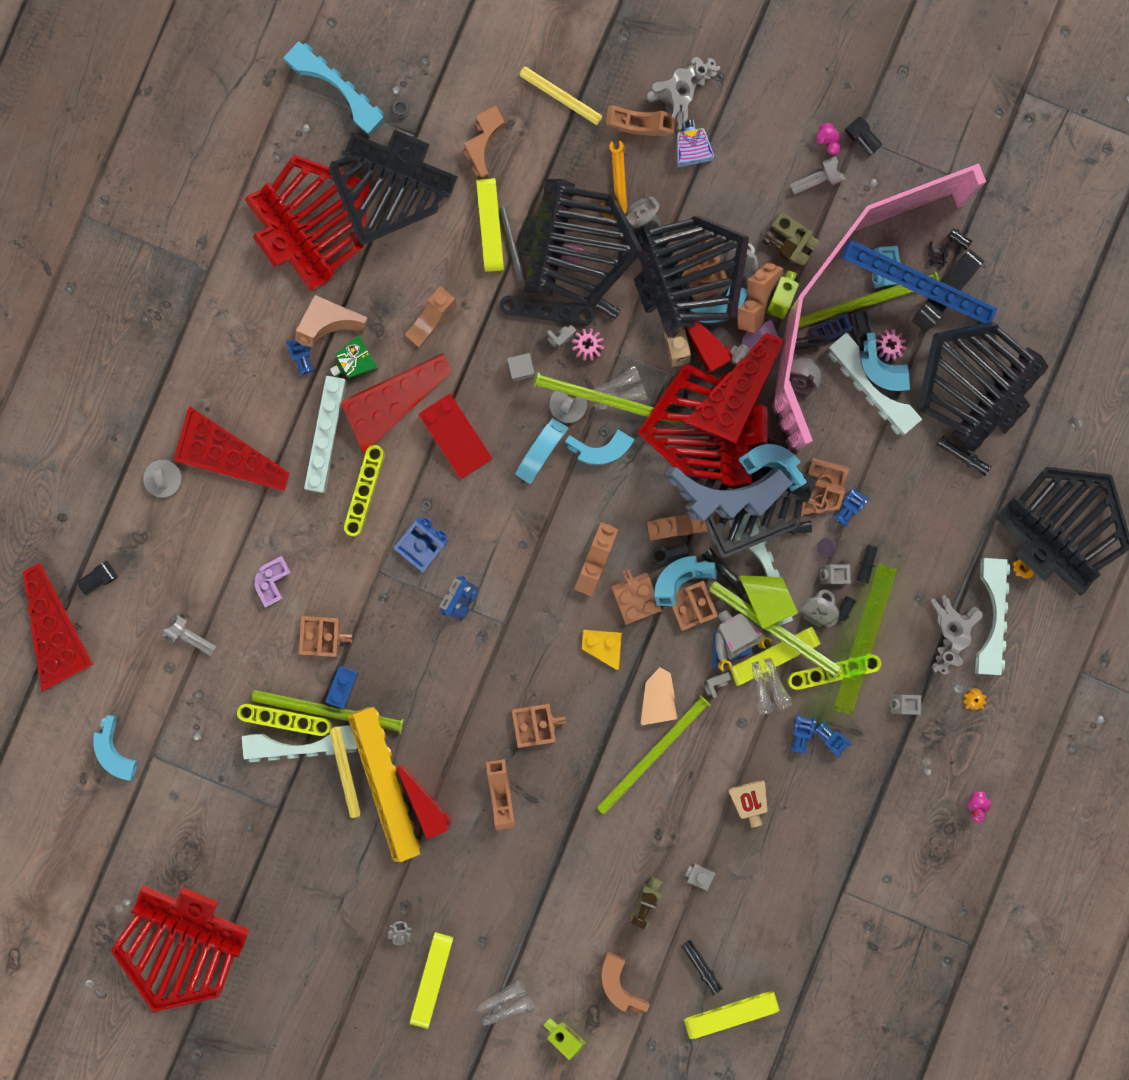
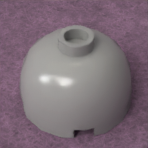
(805, 376)

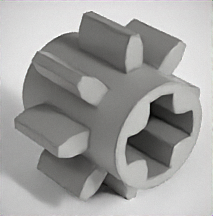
(739, 353)
(399, 933)

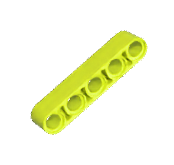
(490, 225)
(364, 481)
(778, 653)
(825, 676)
(275, 714)
(431, 980)
(731, 1015)

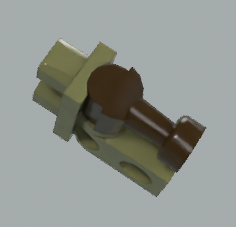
(796, 238)
(645, 902)

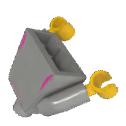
(736, 636)

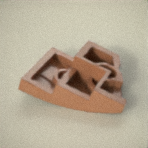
(708, 279)
(829, 487)

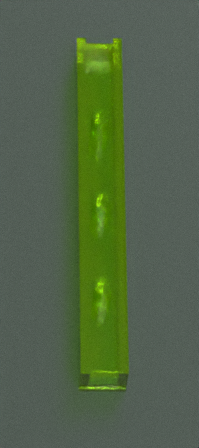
(865, 639)

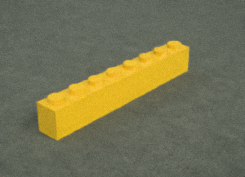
(384, 784)

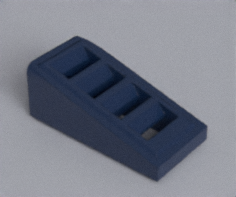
(828, 323)

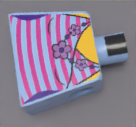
(693, 145)

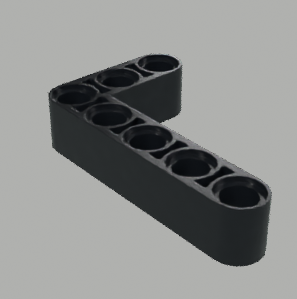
(957, 278)

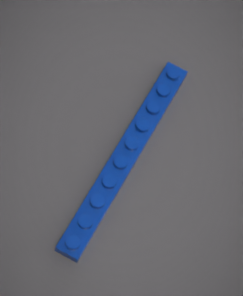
(917, 282)

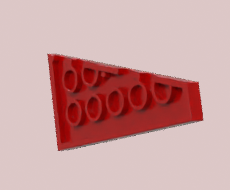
(734, 398)
(384, 404)
(216, 450)
(55, 639)

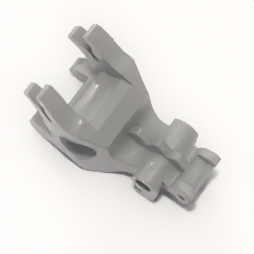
(679, 90)
(956, 630)

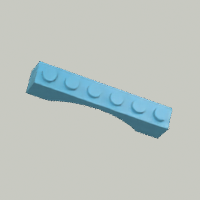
(306, 63)

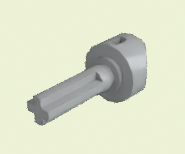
(829, 172)
(178, 630)

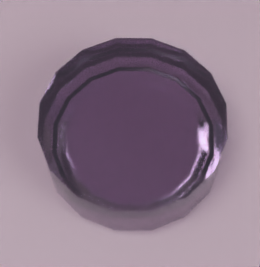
(826, 547)

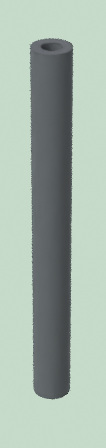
(511, 243)

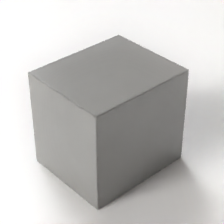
(521, 367)

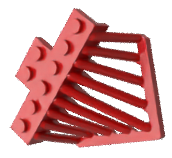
(286, 239)
(732, 471)
(192, 918)

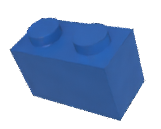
(342, 687)

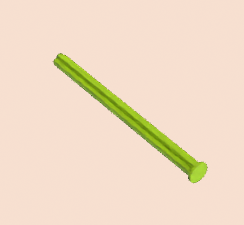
(856, 304)
(594, 396)
(777, 630)
(318, 709)
(653, 755)

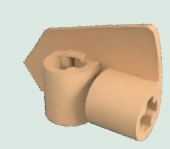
(658, 698)

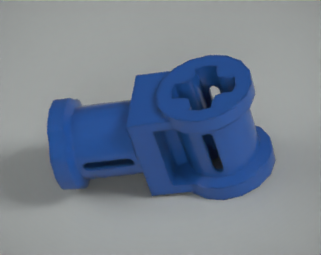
(300, 353)
(851, 505)
(802, 733)
(833, 738)

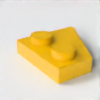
(603, 646)

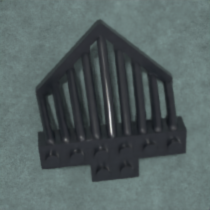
(402, 160)
(545, 237)
(659, 280)
(1003, 400)
(727, 547)
(1045, 549)

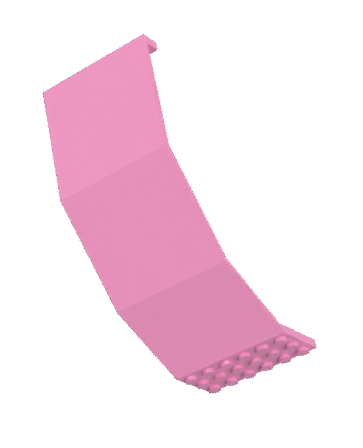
(960, 184)

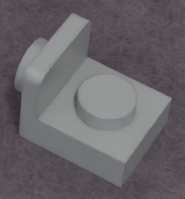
(565, 335)
(835, 574)
(719, 680)
(905, 704)
(699, 876)

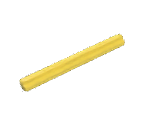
(560, 95)
(345, 772)

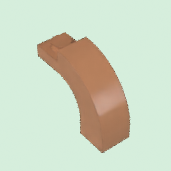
(640, 123)
(500, 794)
(610, 973)

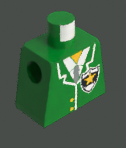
(354, 360)

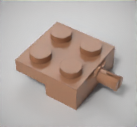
(635, 597)
(694, 606)
(321, 636)
(535, 725)

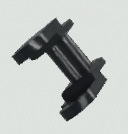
(931, 253)

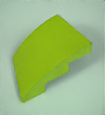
(769, 598)

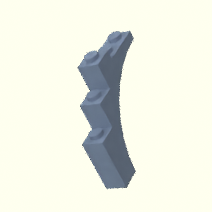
(754, 497)

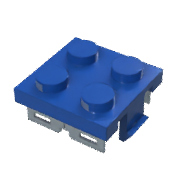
(458, 604)

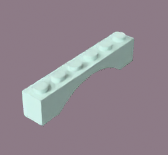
(900, 415)
(325, 433)
(761, 553)
(993, 575)
(260, 746)

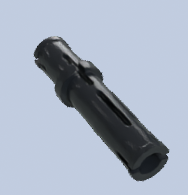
(965, 456)
(723, 570)
(699, 963)

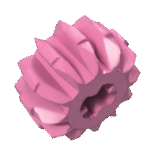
(583, 339)
(883, 340)

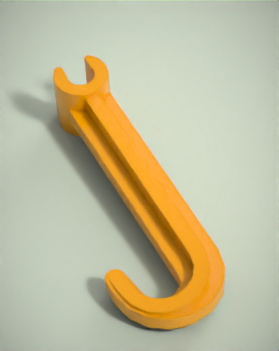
(619, 177)

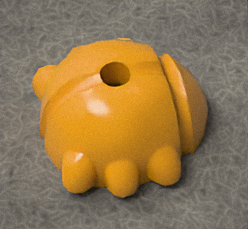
(1025, 573)
(970, 697)

